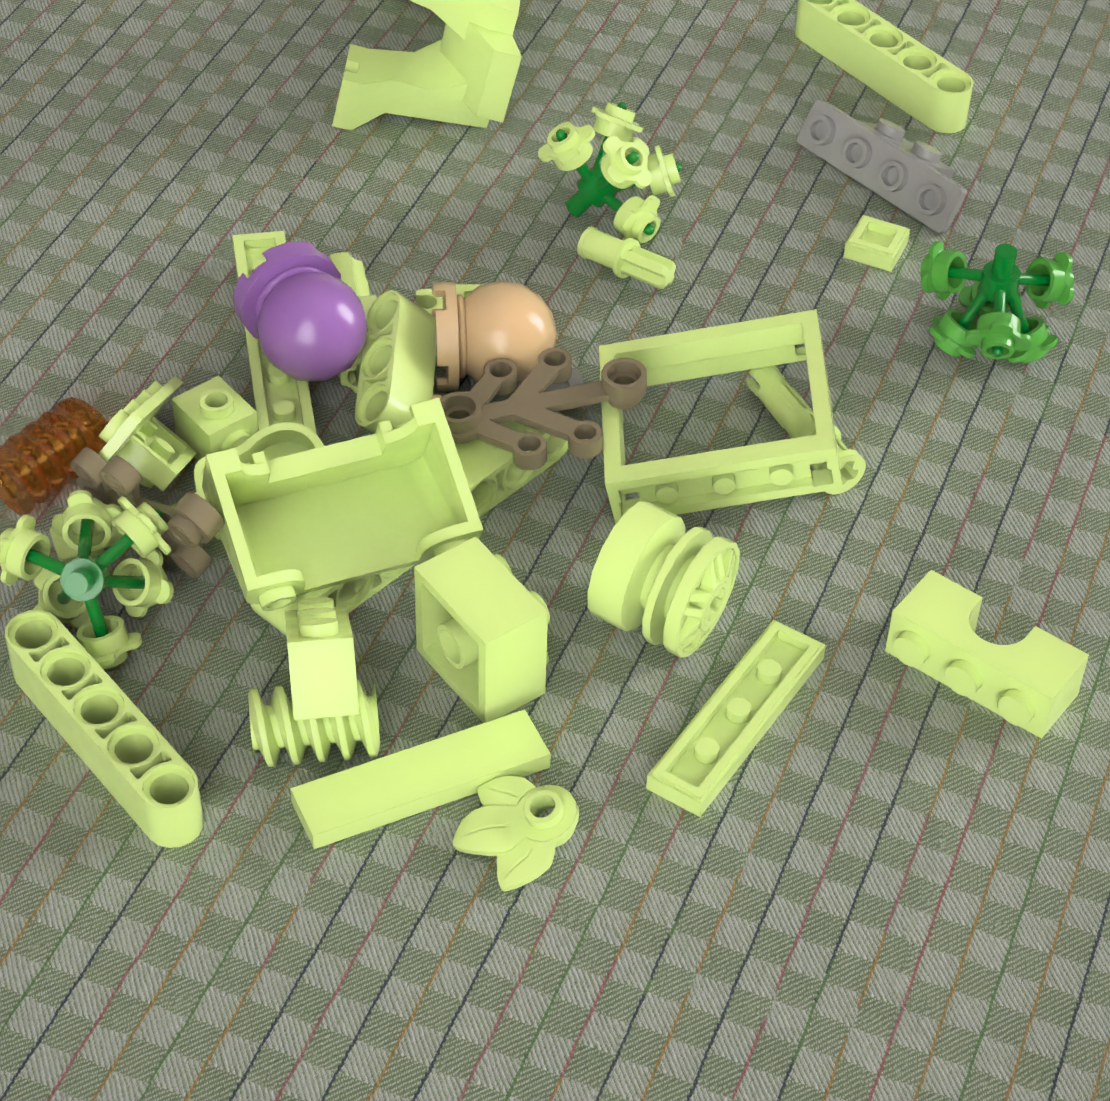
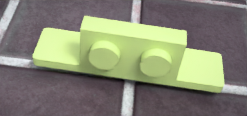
(145, 440)

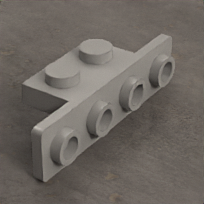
(885, 163)

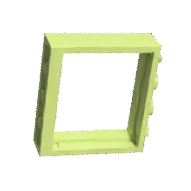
(735, 473)

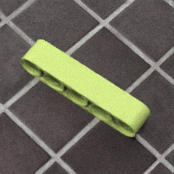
(887, 61)
(105, 729)

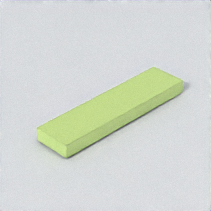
(735, 718)
(418, 778)

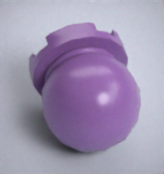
(302, 312)

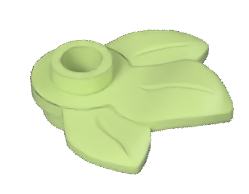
(513, 832)

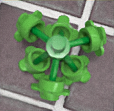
(991, 298)

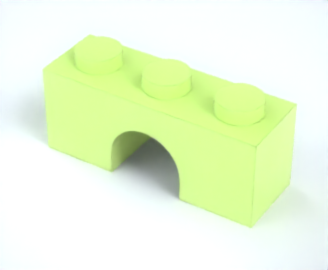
(321, 660)
(1020, 681)

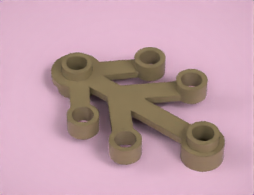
(474, 417)
(188, 521)

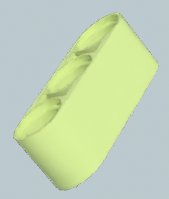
(395, 361)

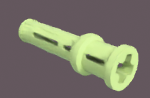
(798, 420)

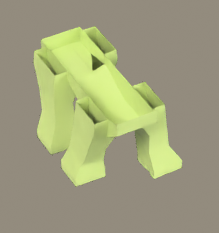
(454, 80)

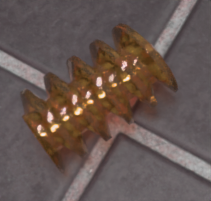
(43, 452)

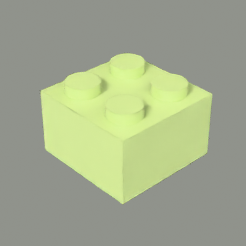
(481, 629)

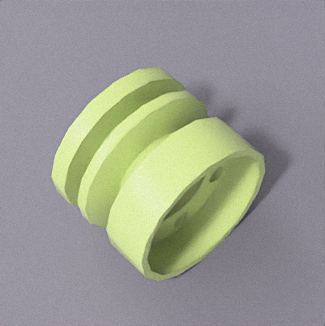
(663, 578)

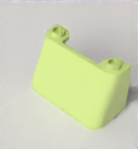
(342, 508)

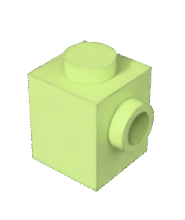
(213, 417)

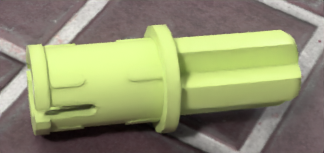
(626, 258)

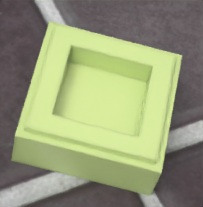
(876, 243)

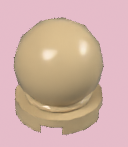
(488, 325)

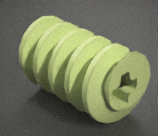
(275, 728)

